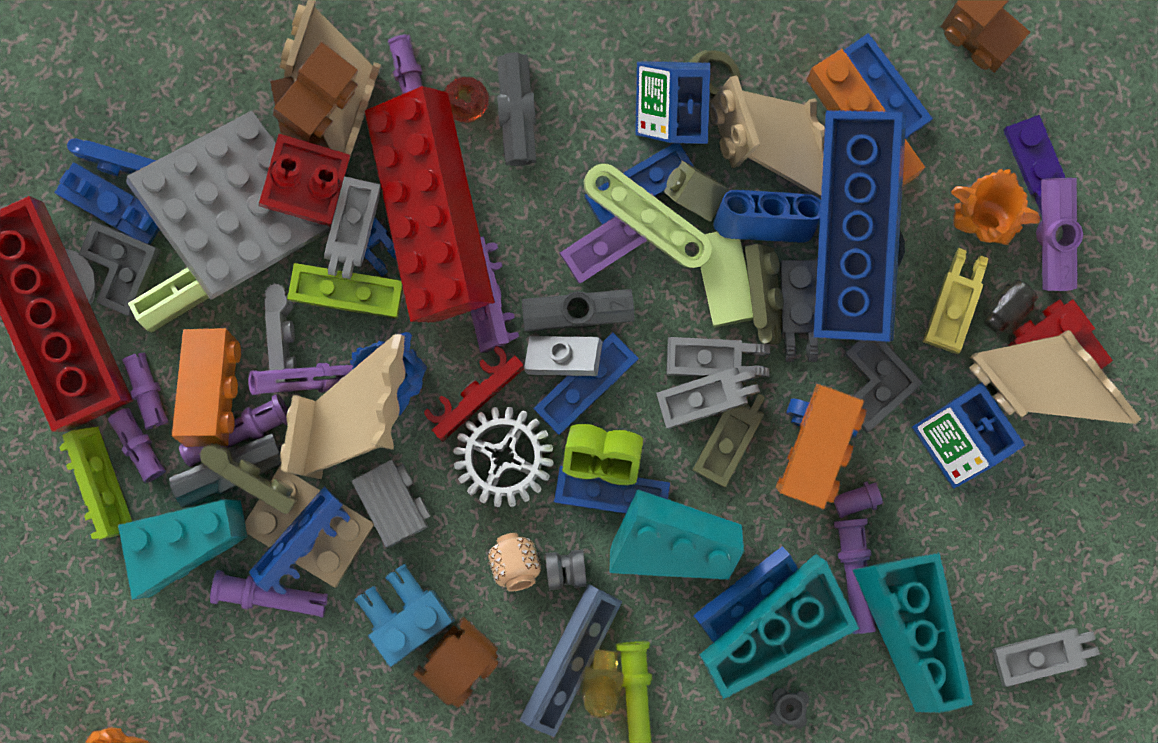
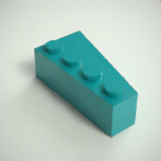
(781, 629)
(918, 629)

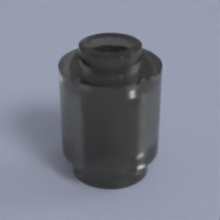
(1010, 307)

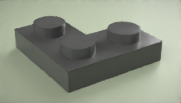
(129, 264)
(887, 377)

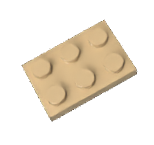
(330, 555)

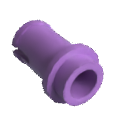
(858, 499)

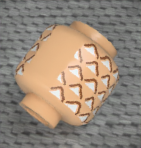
(514, 562)

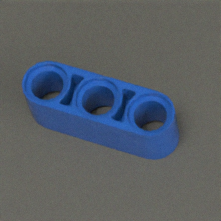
(768, 216)

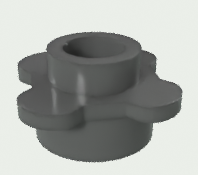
(797, 715)

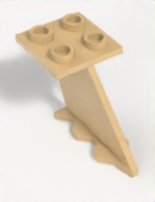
(309, 30)
(770, 132)
(1051, 379)
(347, 418)

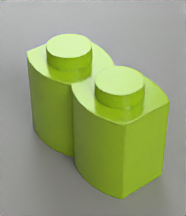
(602, 454)

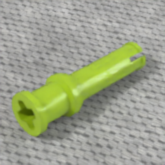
(635, 682)

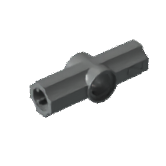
(516, 109)
(603, 308)
(202, 482)

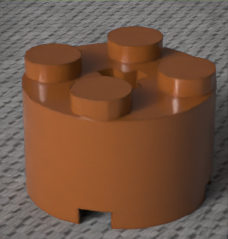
(457, 663)

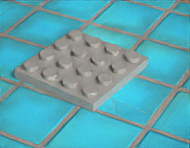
(209, 206)

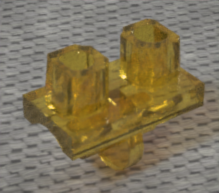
(602, 684)

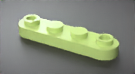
(647, 216)

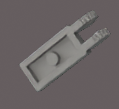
(278, 329)
(710, 356)

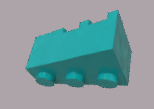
(674, 541)
(177, 542)

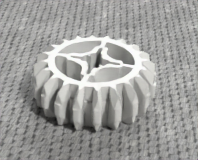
(517, 427)

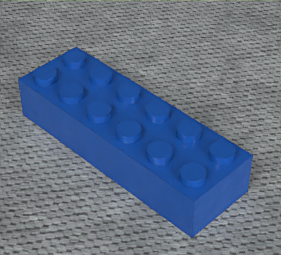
(859, 225)

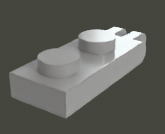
(351, 225)
(705, 397)
(1043, 656)

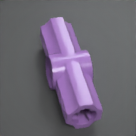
(1060, 257)

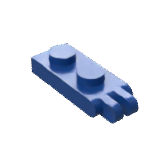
(108, 158)

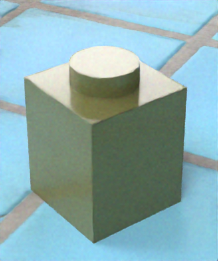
(695, 190)

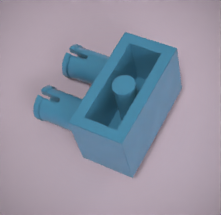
(404, 632)

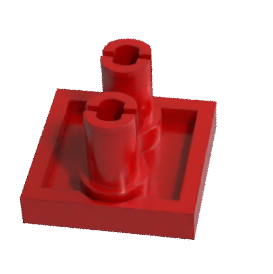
(304, 180)

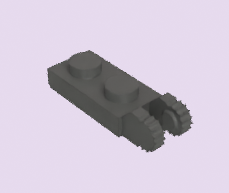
(798, 288)

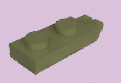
(765, 293)
(729, 442)

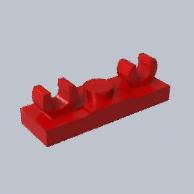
(475, 395)

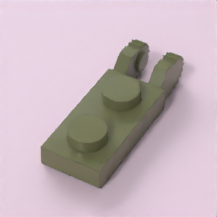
(247, 477)

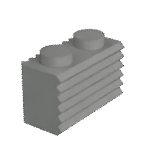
(391, 502)

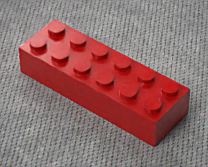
(429, 205)
(54, 322)

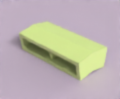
(727, 282)
(168, 300)

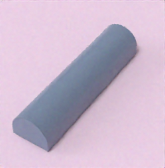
(568, 662)

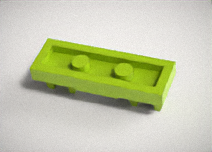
(359, 294)
(96, 481)

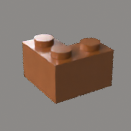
(984, 31)
(320, 87)

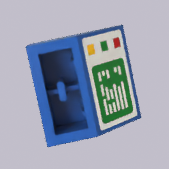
(673, 101)
(968, 435)

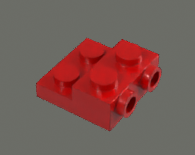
(1063, 318)

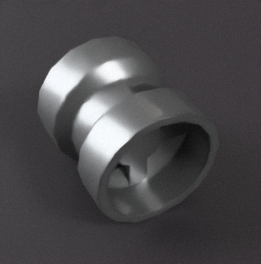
(574, 566)

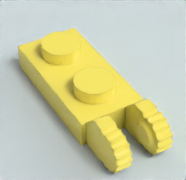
(955, 305)

